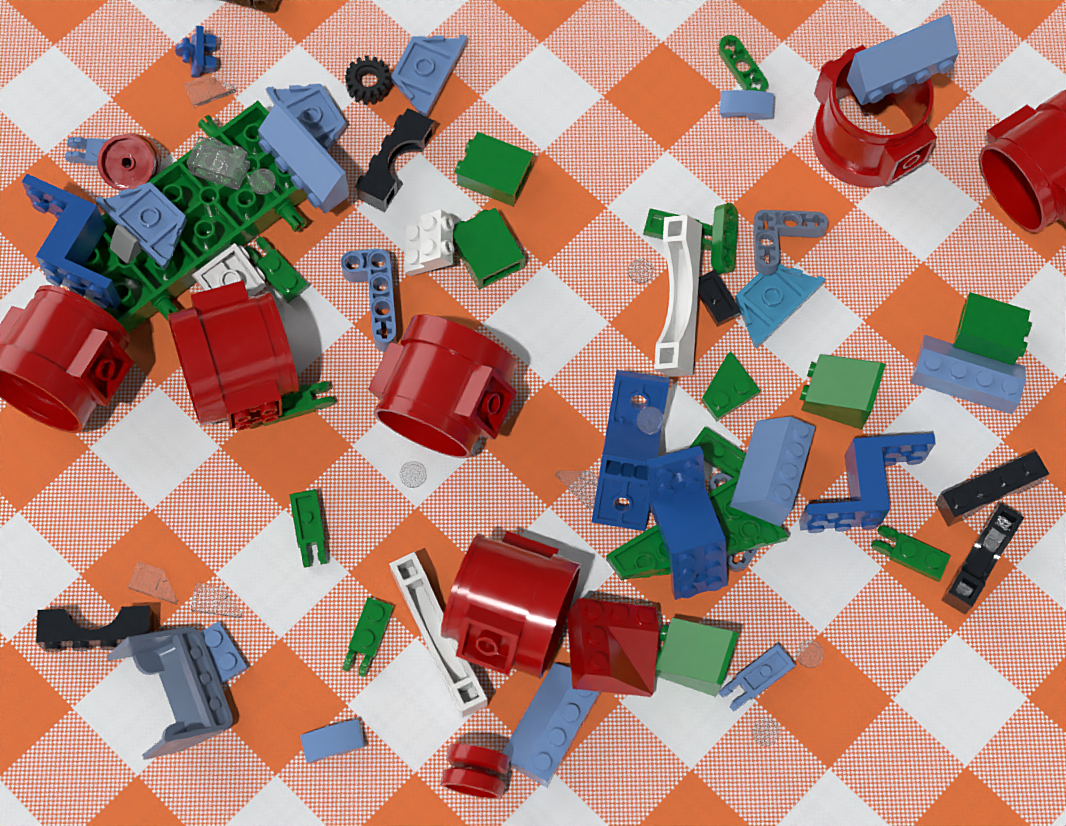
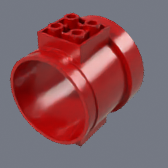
(862, 156)
(1028, 164)
(234, 356)
(61, 358)
(444, 386)
(510, 603)

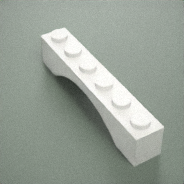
(676, 344)
(428, 616)

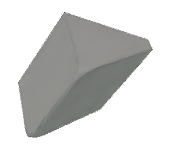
(124, 244)

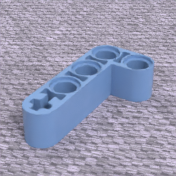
(378, 299)

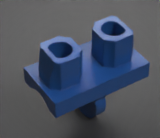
(195, 50)

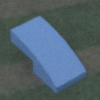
(747, 103)
(332, 741)

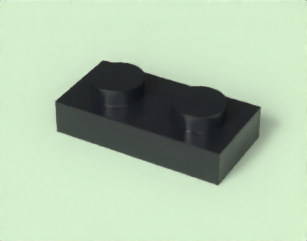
(717, 298)

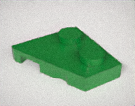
(729, 389)

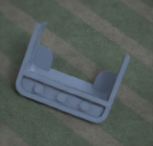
(188, 682)

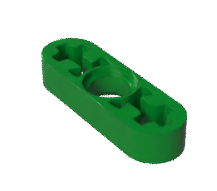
(741, 55)
(724, 251)

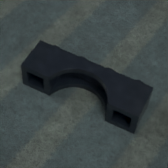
(410, 134)
(978, 493)
(982, 558)
(58, 630)

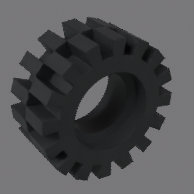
(372, 92)

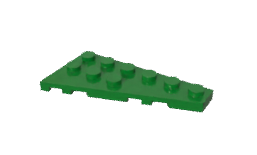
(741, 530)

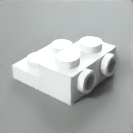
(429, 243)
(228, 268)

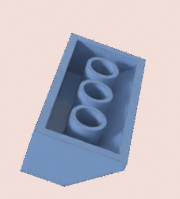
(903, 60)
(303, 158)
(968, 375)
(772, 468)
(549, 726)

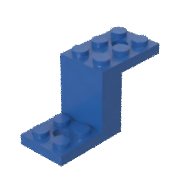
(71, 242)
(626, 451)
(867, 482)
(687, 522)

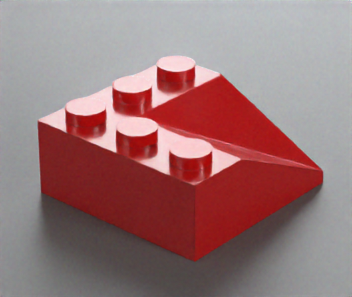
(612, 646)

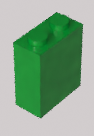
(494, 168)
(487, 248)
(992, 329)

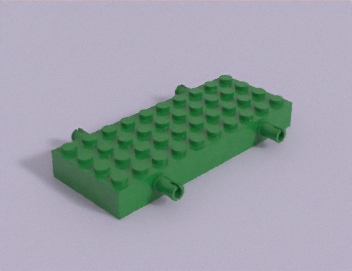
(215, 221)

